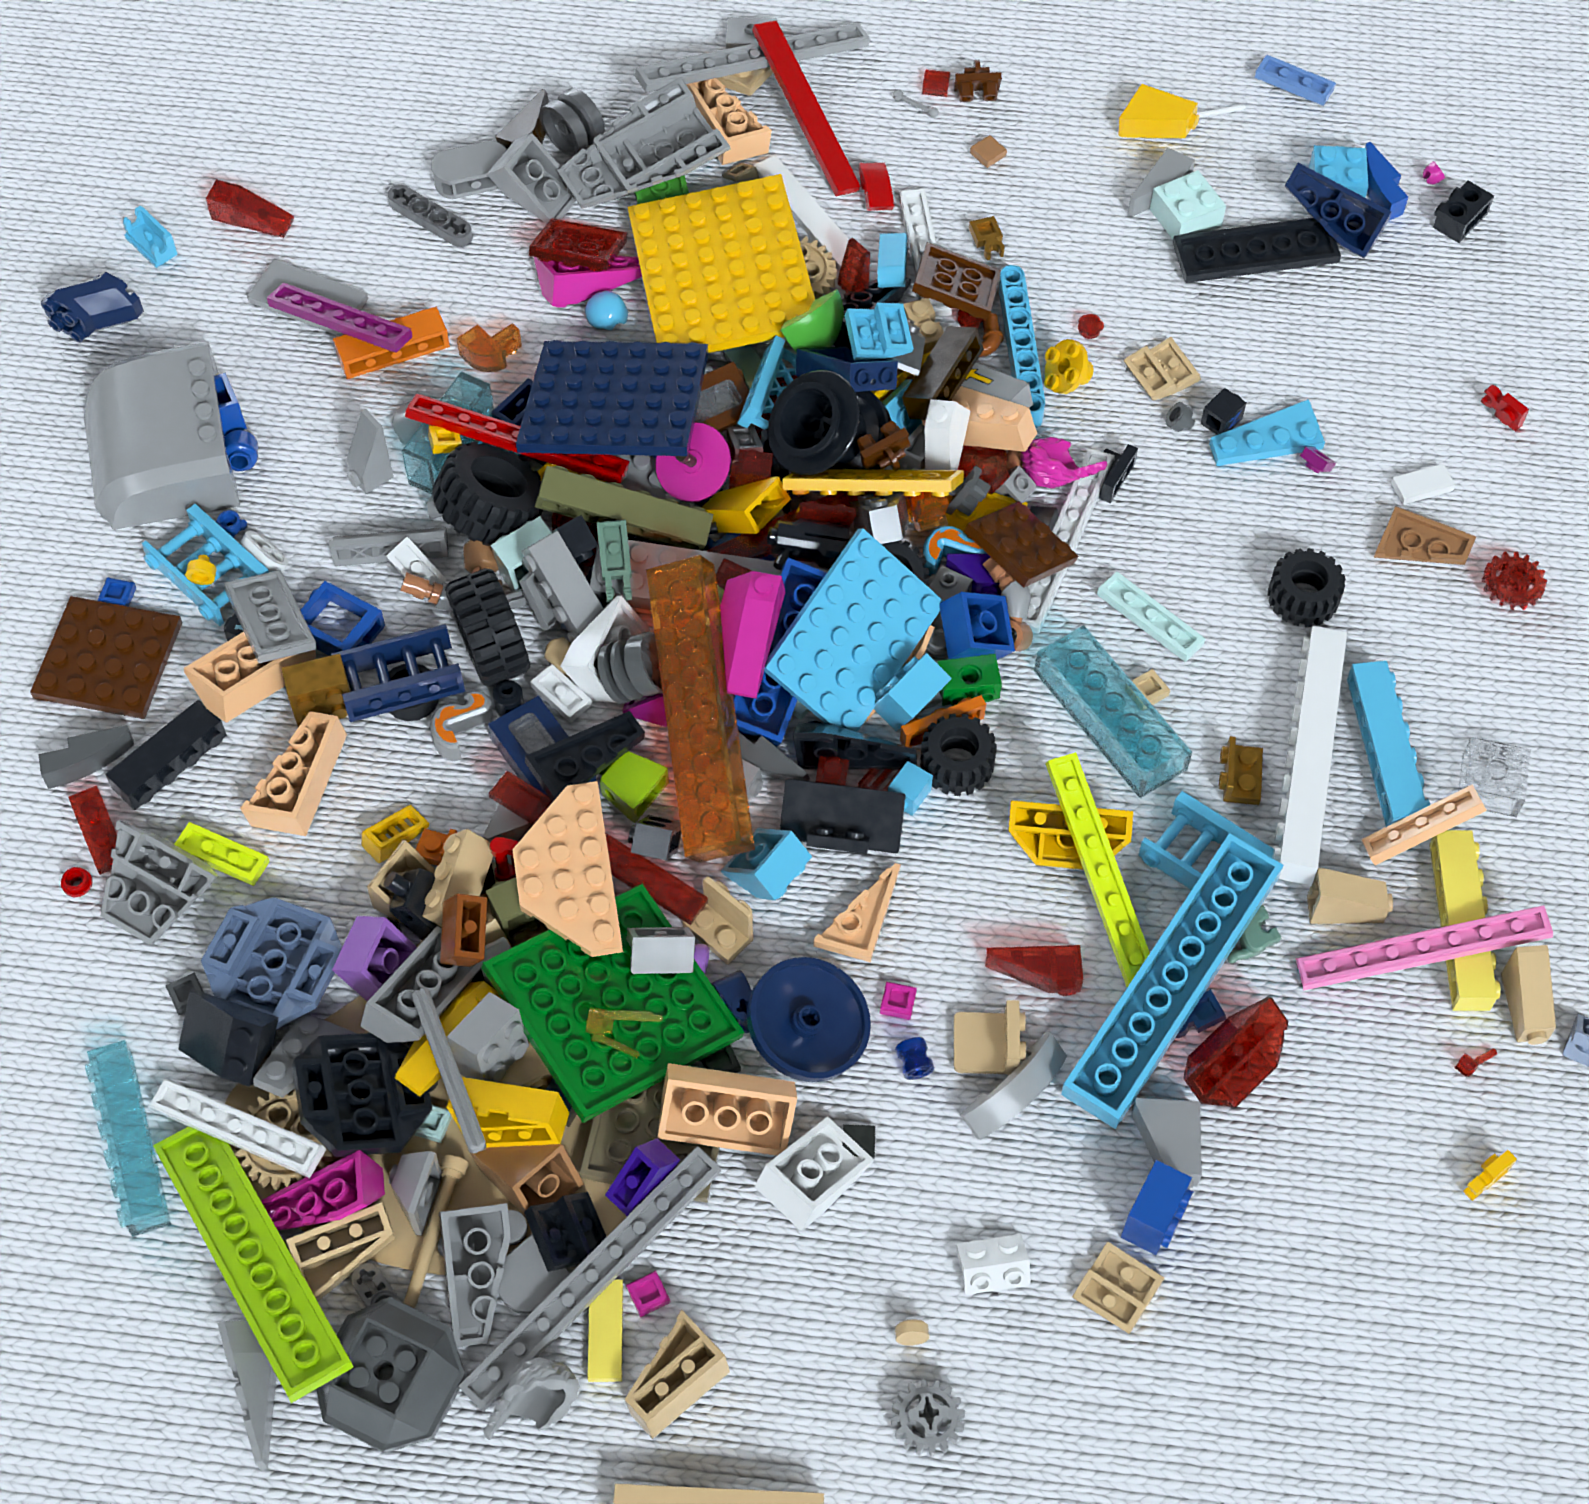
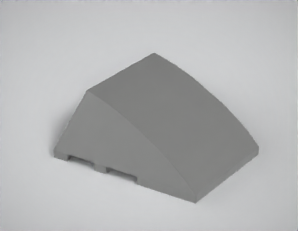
(151, 883)

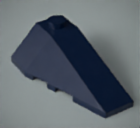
(1342, 212)

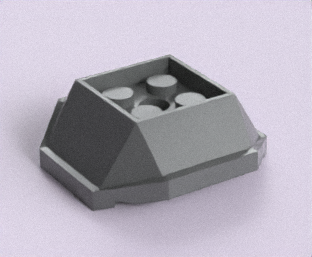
(416, 1396)

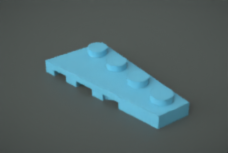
(1270, 436)

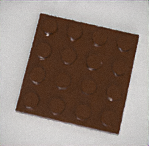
(106, 657)

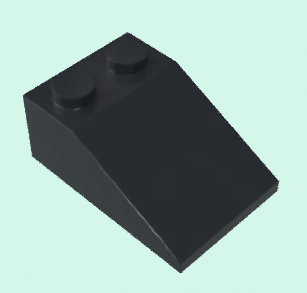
(227, 1036)

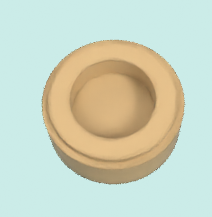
(912, 1332)

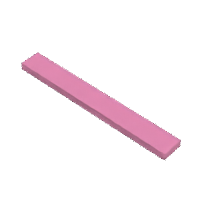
(1424, 947)

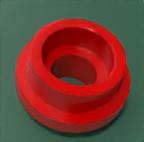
(73, 875)

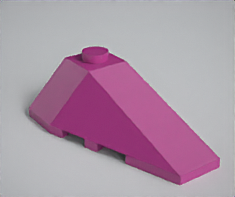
(576, 284)
(748, 623)
(328, 1193)

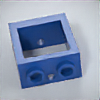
(362, 634)

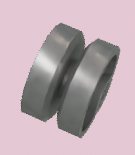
(571, 121)

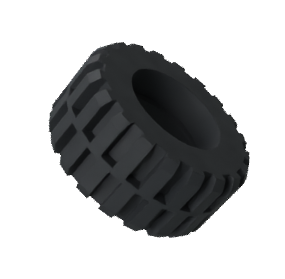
(486, 492)
(488, 627)

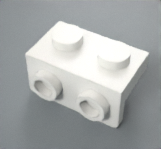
(994, 1264)

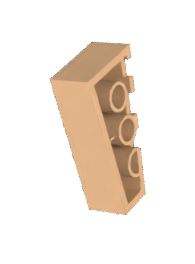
(299, 777)

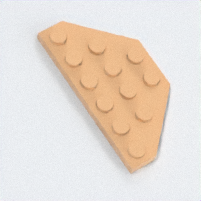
(567, 872)

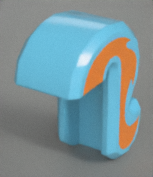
(947, 541)

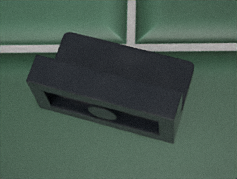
(1118, 473)

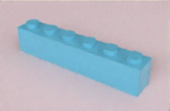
(1386, 740)

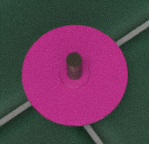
(699, 473)

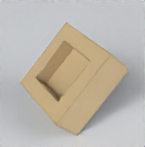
(1152, 686)

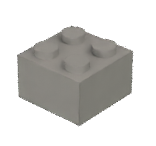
(488, 1040)

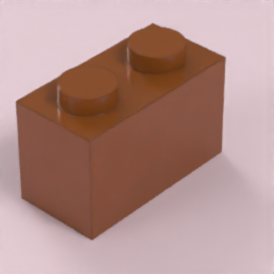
(463, 930)

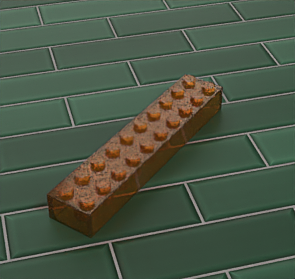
(699, 710)

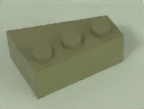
(506, 909)

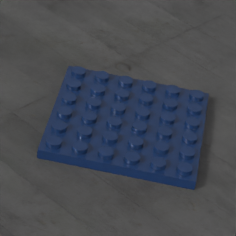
(613, 398)

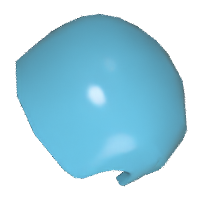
(606, 310)

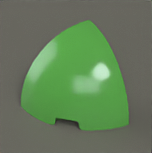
(818, 326)

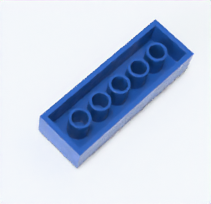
(774, 705)

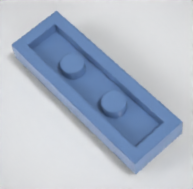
(1295, 80)

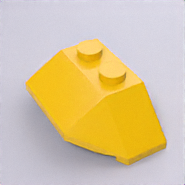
(1046, 836)

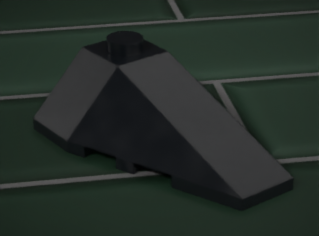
(867, 300)
(861, 750)

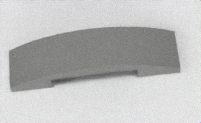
(1018, 1089)

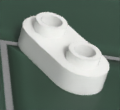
(264, 551)

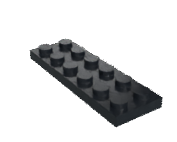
(1254, 250)

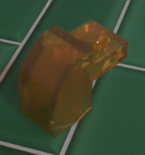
(488, 352)
(927, 511)

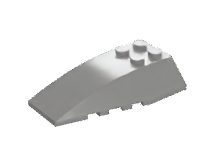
(650, 145)

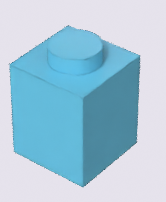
(914, 783)

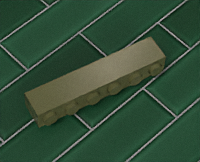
(645, 515)

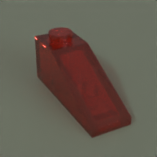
(245, 209)
(1043, 967)

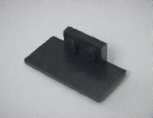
(843, 816)

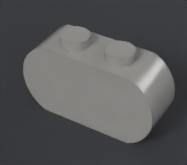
(465, 169)

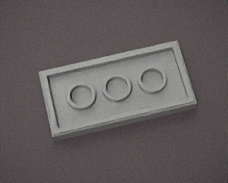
(282, 272)
(269, 616)

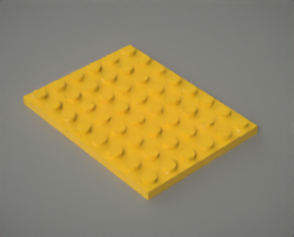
(722, 264)

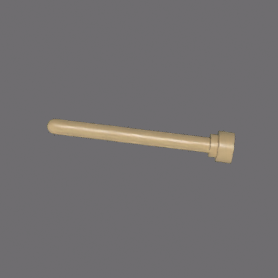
(452, 1170)

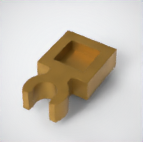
(987, 234)

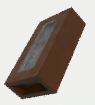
(722, 397)

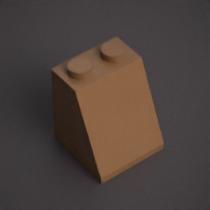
(529, 1173)

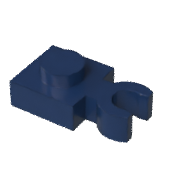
(1205, 1015)

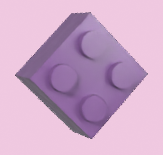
(371, 954)

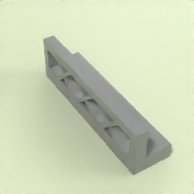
(375, 546)

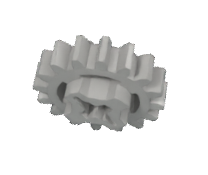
(915, 1421)

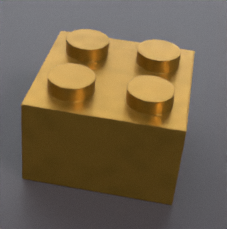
(317, 687)

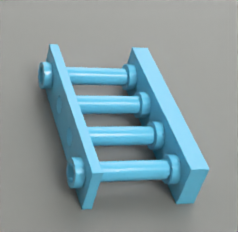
(217, 540)
(1212, 828)

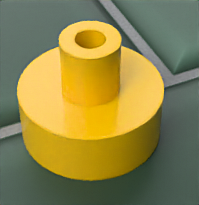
(201, 570)

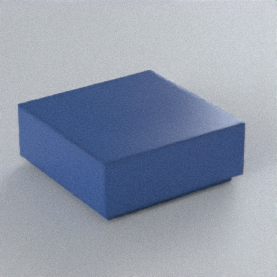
(117, 592)

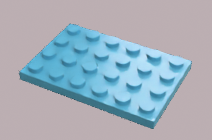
(853, 633)

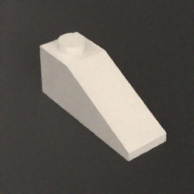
(945, 434)

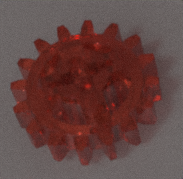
(1514, 580)

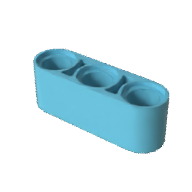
(892, 260)

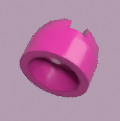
(1433, 174)

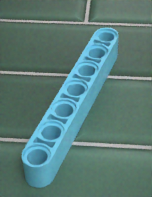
(1021, 337)

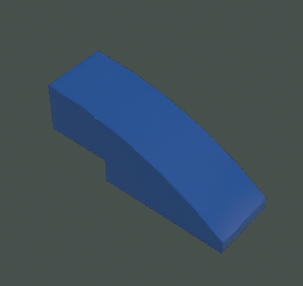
(1384, 183)

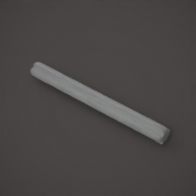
(449, 1071)

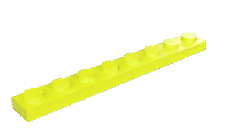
(1099, 864)

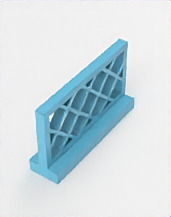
(766, 384)

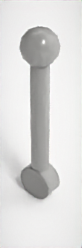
(898, 95)

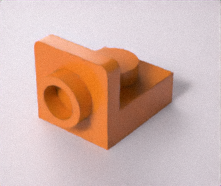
(432, 845)

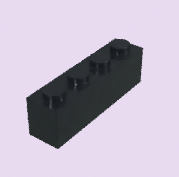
(166, 755)

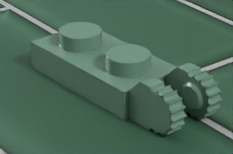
(614, 556)

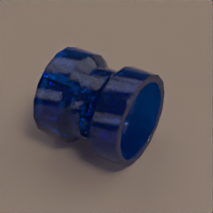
(914, 1058)

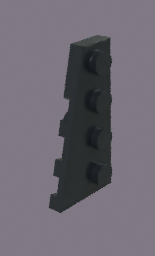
(584, 754)

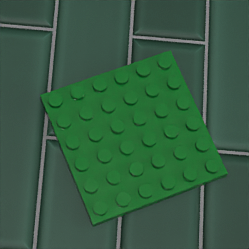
(557, 985)

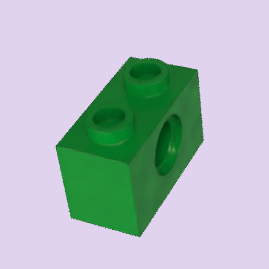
(980, 669)

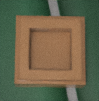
(988, 151)

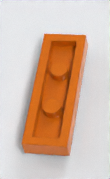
(913, 731)

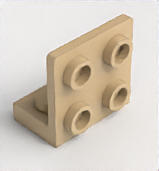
(723, 922)

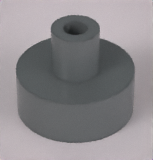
(1180, 417)

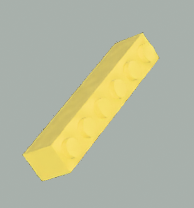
(1459, 901)

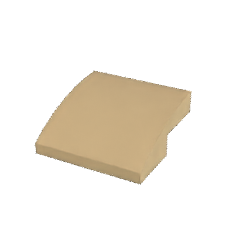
(1162, 369)
(1118, 1287)

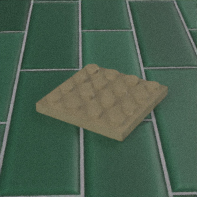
(623, 1128)

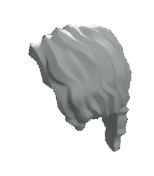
(537, 1392)

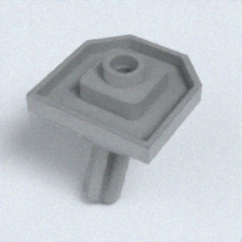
(532, 596)

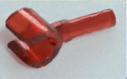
(1468, 1065)

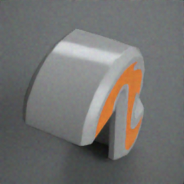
(458, 718)

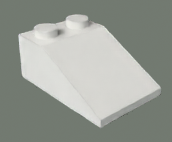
(581, 660)
(812, 1173)

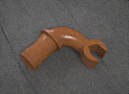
(992, 335)

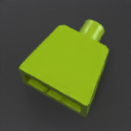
(633, 784)

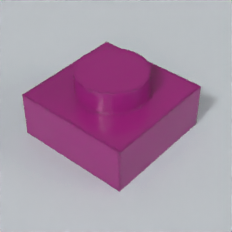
(1317, 460)

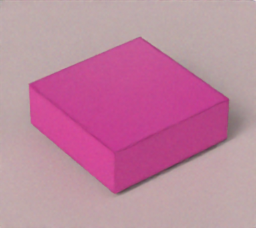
(898, 1000)
(648, 1294)

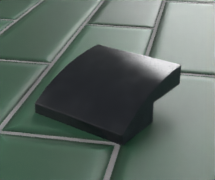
(565, 1230)

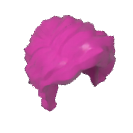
(1051, 465)

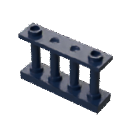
(405, 691)

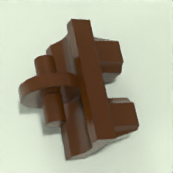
(977, 79)
(887, 450)

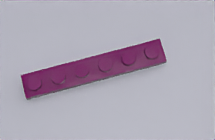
(339, 317)

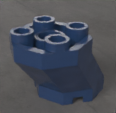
(91, 306)

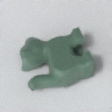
(1254, 938)

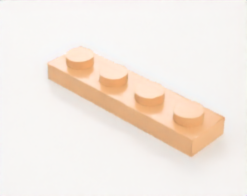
(1423, 825)

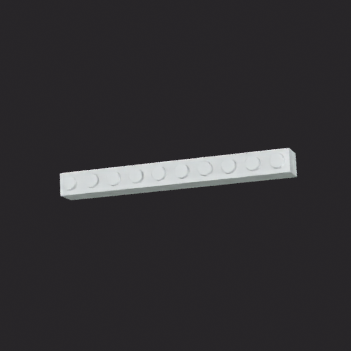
(1311, 755)

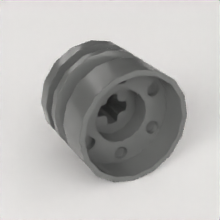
(630, 668)

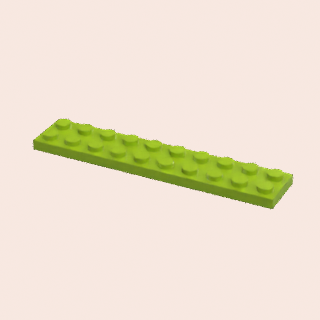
(254, 1262)

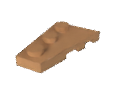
(1423, 540)

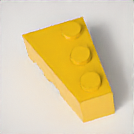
(515, 1113)

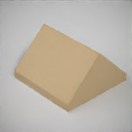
(402, 860)

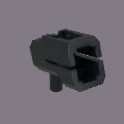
(808, 540)

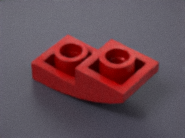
(877, 186)

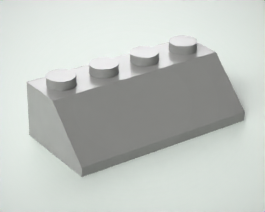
(391, 1010)

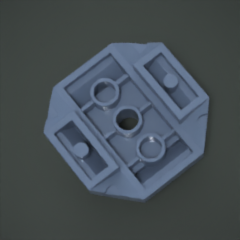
(270, 933)

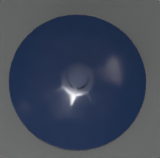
(808, 1019)

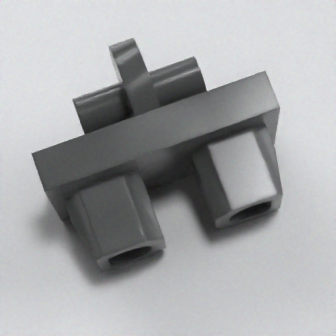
(968, 493)

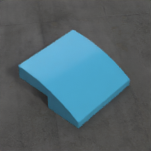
(878, 332)

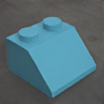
(770, 866)

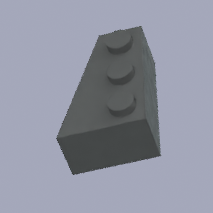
(882, 516)

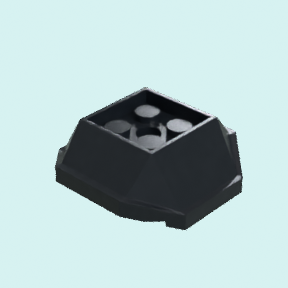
(365, 1066)

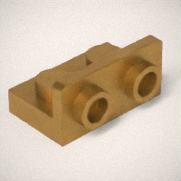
(1242, 773)

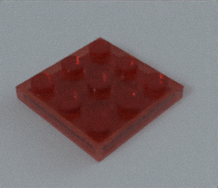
(578, 244)

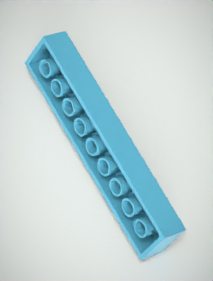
(1171, 981)

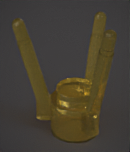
(601, 1022)

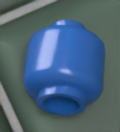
(241, 450)

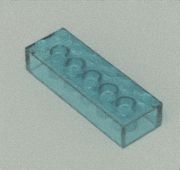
(1112, 711)

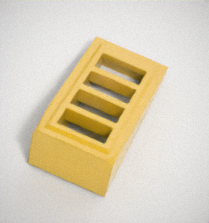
(382, 847)

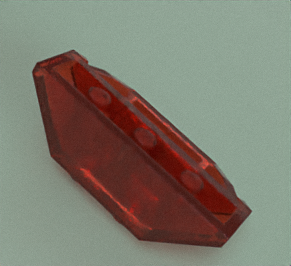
(1237, 1055)

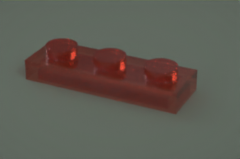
(95, 826)

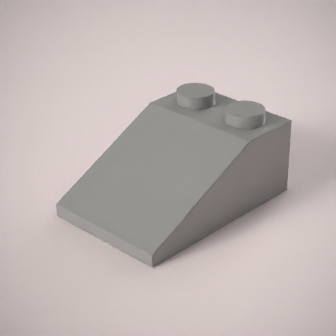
(531, 179)

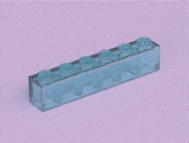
(128, 1139)

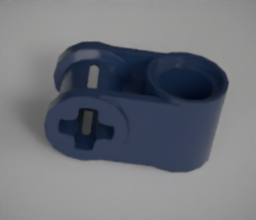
(735, 993)

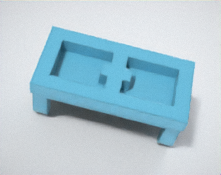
(150, 238)

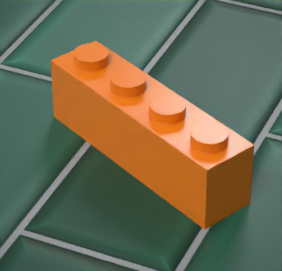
(362, 357)

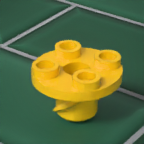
(1067, 367)

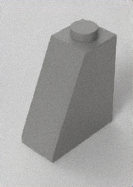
(1171, 1133)

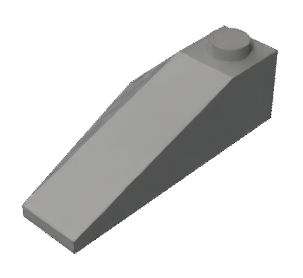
(474, 1262)
(255, 1385)

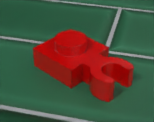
(1508, 409)

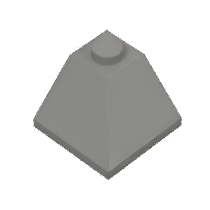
(416, 1186)

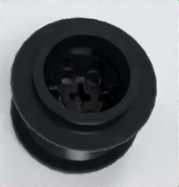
(820, 421)

